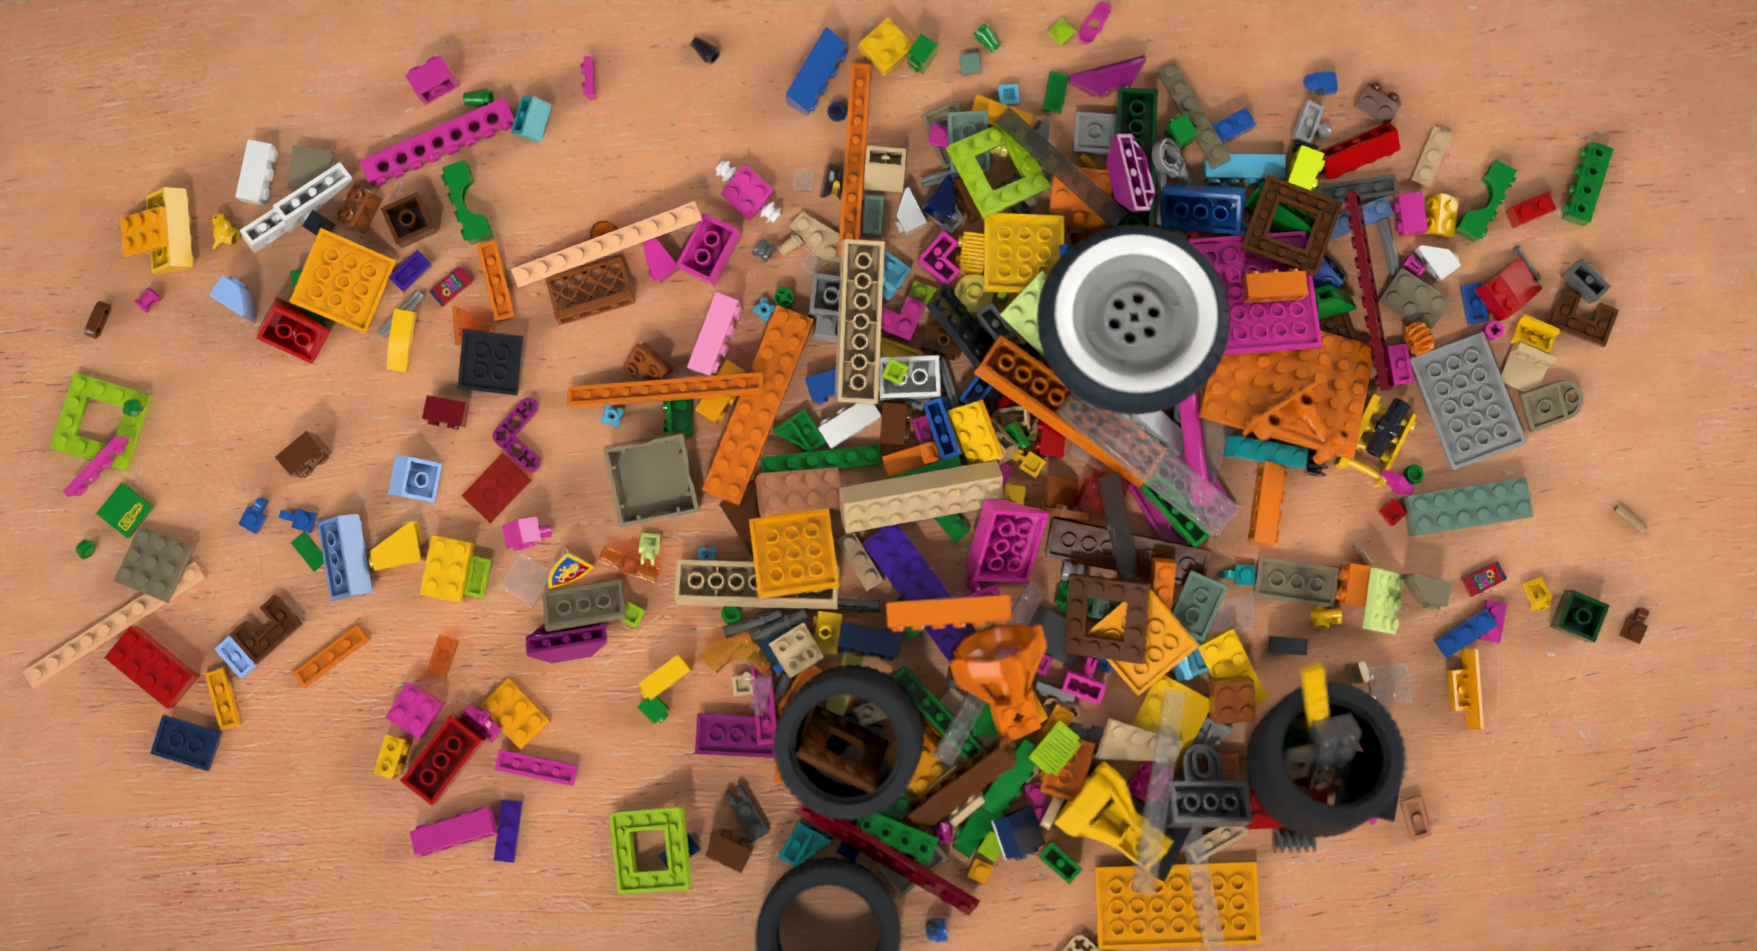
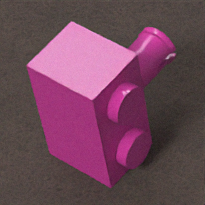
(524, 533)
(1083, 683)

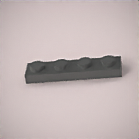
(1368, 188)

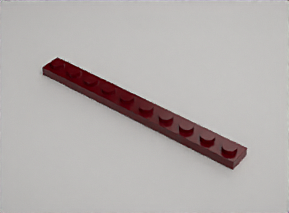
(893, 860)

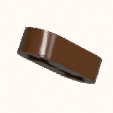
(97, 319)

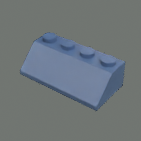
(345, 557)

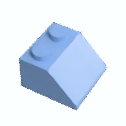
(233, 295)
(414, 478)

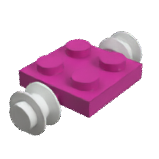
(747, 192)

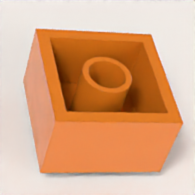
(1353, 585)

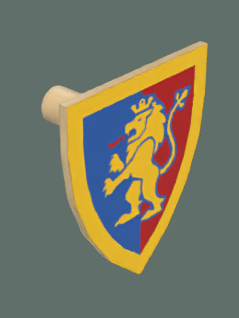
(567, 570)

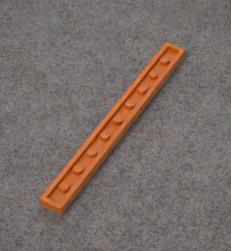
(854, 153)
(665, 390)

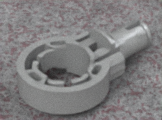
(1175, 163)

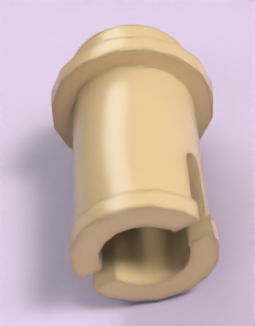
(790, 244)

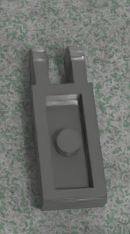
(748, 815)

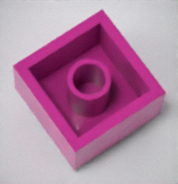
(432, 80)
(415, 710)

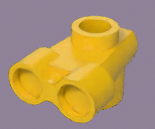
(1323, 617)

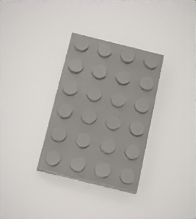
(1467, 401)

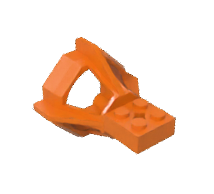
(1002, 681)

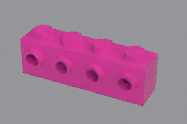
(453, 832)

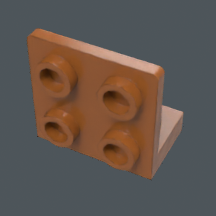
(1061, 498)

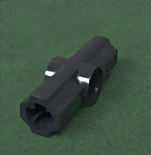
(1387, 427)

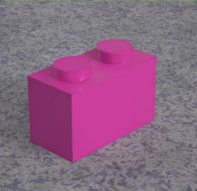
(1410, 214)

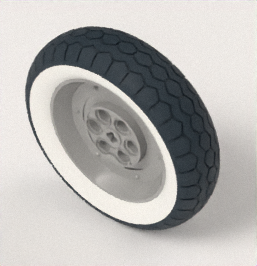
(1097, 359)

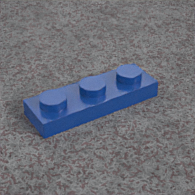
(1466, 633)

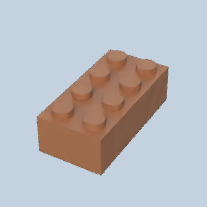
(798, 491)

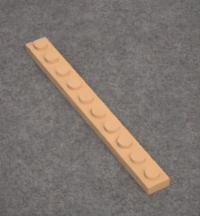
(607, 244)
(107, 630)

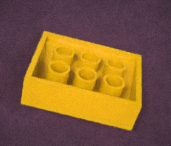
(1194, 712)

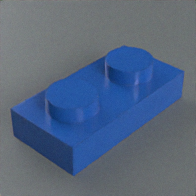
(1473, 306)

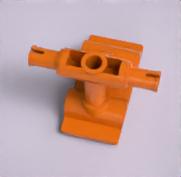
(1300, 407)

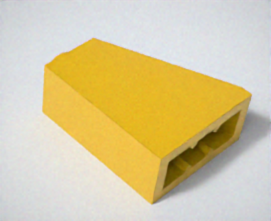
(399, 549)
(664, 677)

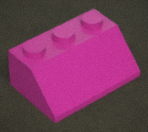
(709, 250)

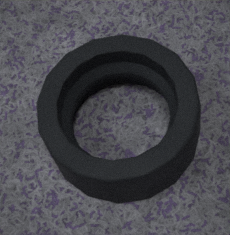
(1287, 645)

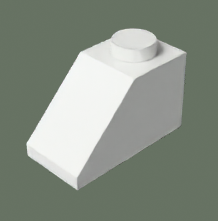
(909, 215)
(1439, 261)

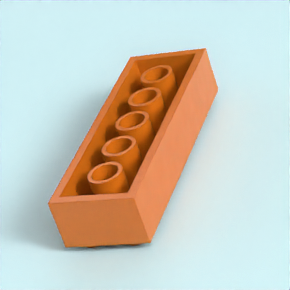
(948, 611)

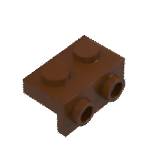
(1378, 102)

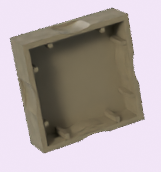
(651, 478)

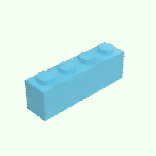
(1245, 168)

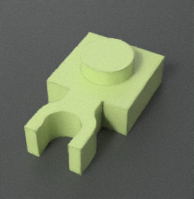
(648, 546)

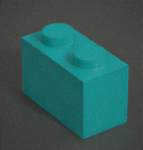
(531, 119)

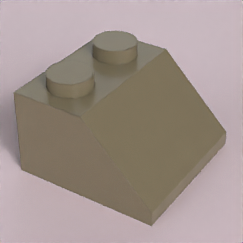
(1428, 591)

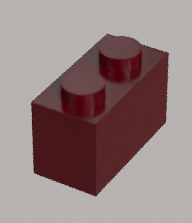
(445, 411)

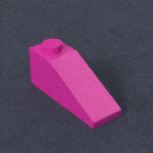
(658, 261)

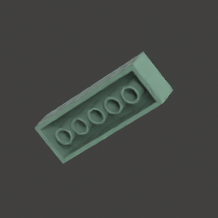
(1467, 506)

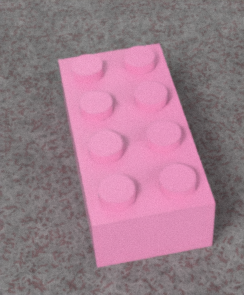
(714, 336)

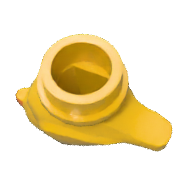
(224, 231)

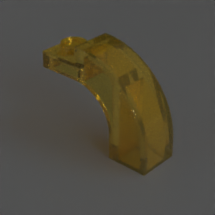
(734, 648)

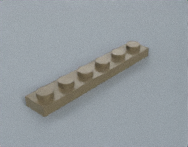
(1187, 104)

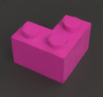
(935, 260)
(904, 324)

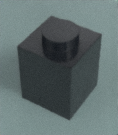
(316, 221)

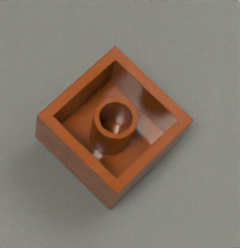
(1232, 699)

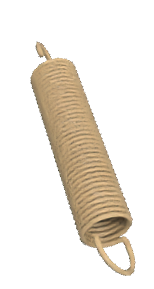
(1626, 515)
(1362, 554)

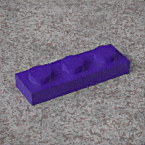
(508, 830)

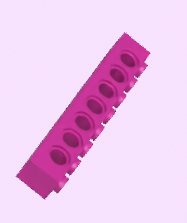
(372, 164)

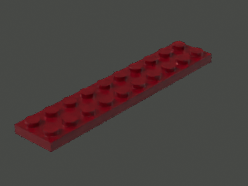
(1367, 283)

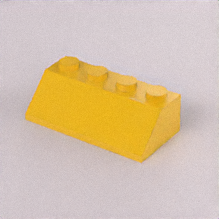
(178, 254)

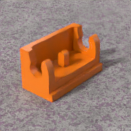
(902, 460)

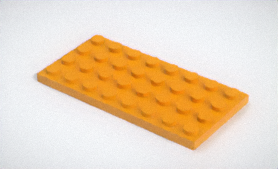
(1170, 915)

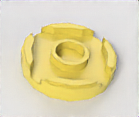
(971, 293)

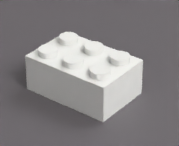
(920, 381)

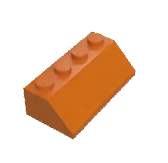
(1266, 504)

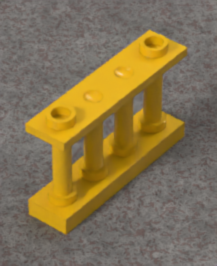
(1373, 406)

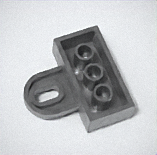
(1327, 754)
(1206, 797)

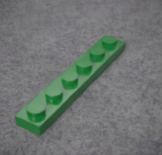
(842, 458)

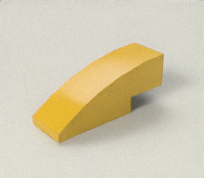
(401, 340)

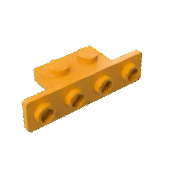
(1465, 689)

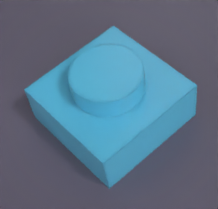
(1008, 94)

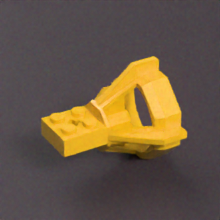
(1117, 823)

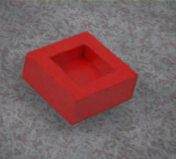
(1392, 512)

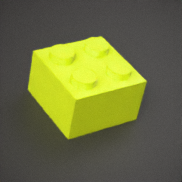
(1305, 167)

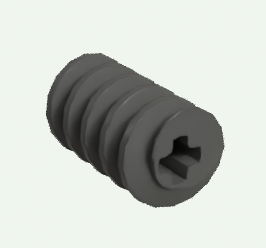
(1291, 839)

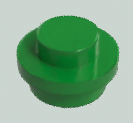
(132, 407)
(1413, 474)
(85, 549)
(731, 614)

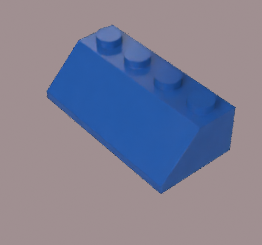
(816, 72)
(1202, 208)

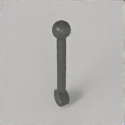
(1517, 250)

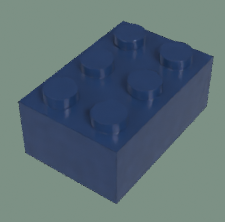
(869, 641)

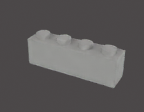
(1161, 429)

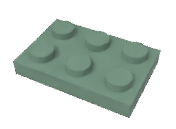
(964, 125)
(1198, 604)

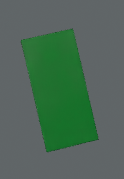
(308, 551)

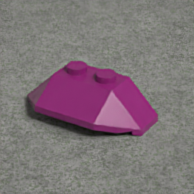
(1108, 78)
(1130, 174)
(566, 643)

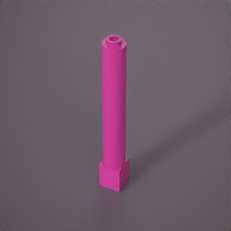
(1193, 435)

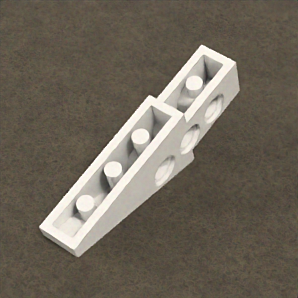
(295, 208)

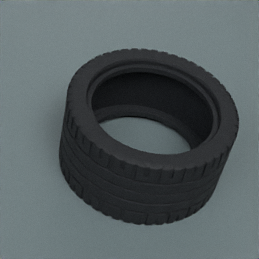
(812, 786)
(1293, 808)
(828, 873)

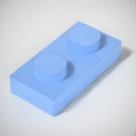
(235, 657)

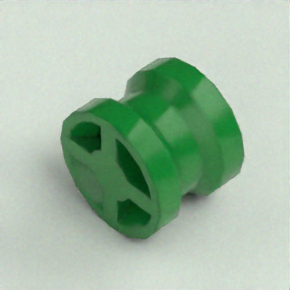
(783, 295)

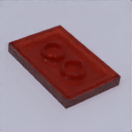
(496, 487)

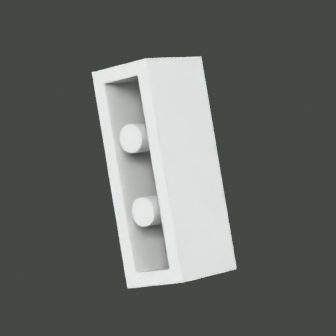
(256, 172)
(848, 423)

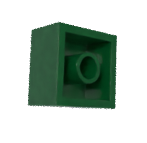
(1579, 616)

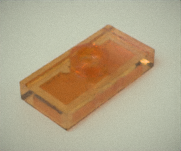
(442, 656)

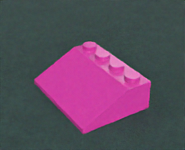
(1005, 542)

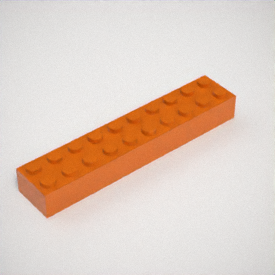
(1040, 393)
(756, 413)

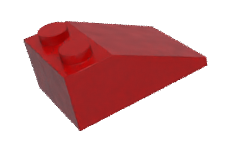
(1509, 290)
(292, 331)

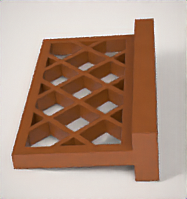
(598, 304)

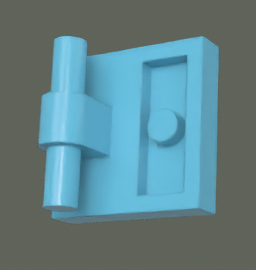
(893, 275)
(1190, 666)

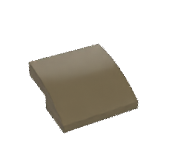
(308, 164)

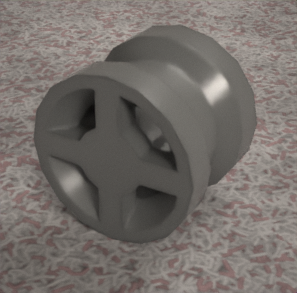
(763, 250)

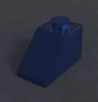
(943, 201)

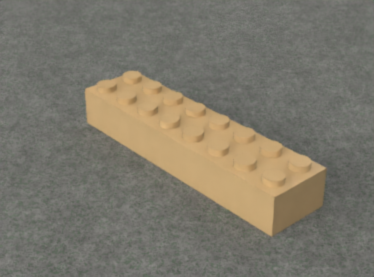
(859, 321)
(919, 496)
(736, 586)

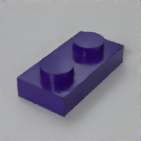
(410, 271)

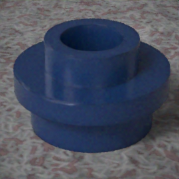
(837, 105)

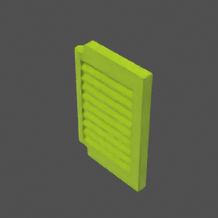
(1055, 749)

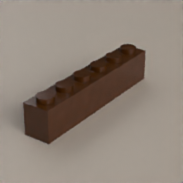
(962, 784)

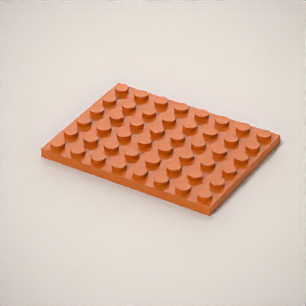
(1255, 381)

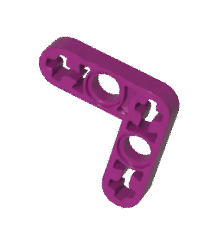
(511, 439)

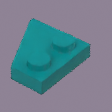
(802, 845)

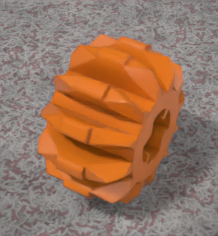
(1418, 338)

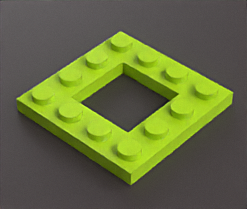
(985, 199)
(75, 404)
(678, 872)

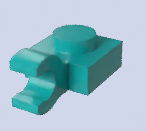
(1242, 574)

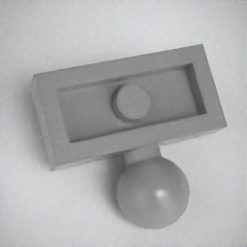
(1308, 123)

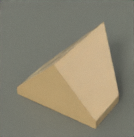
(1008, 415)

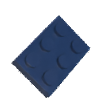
(186, 742)

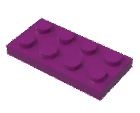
(729, 736)

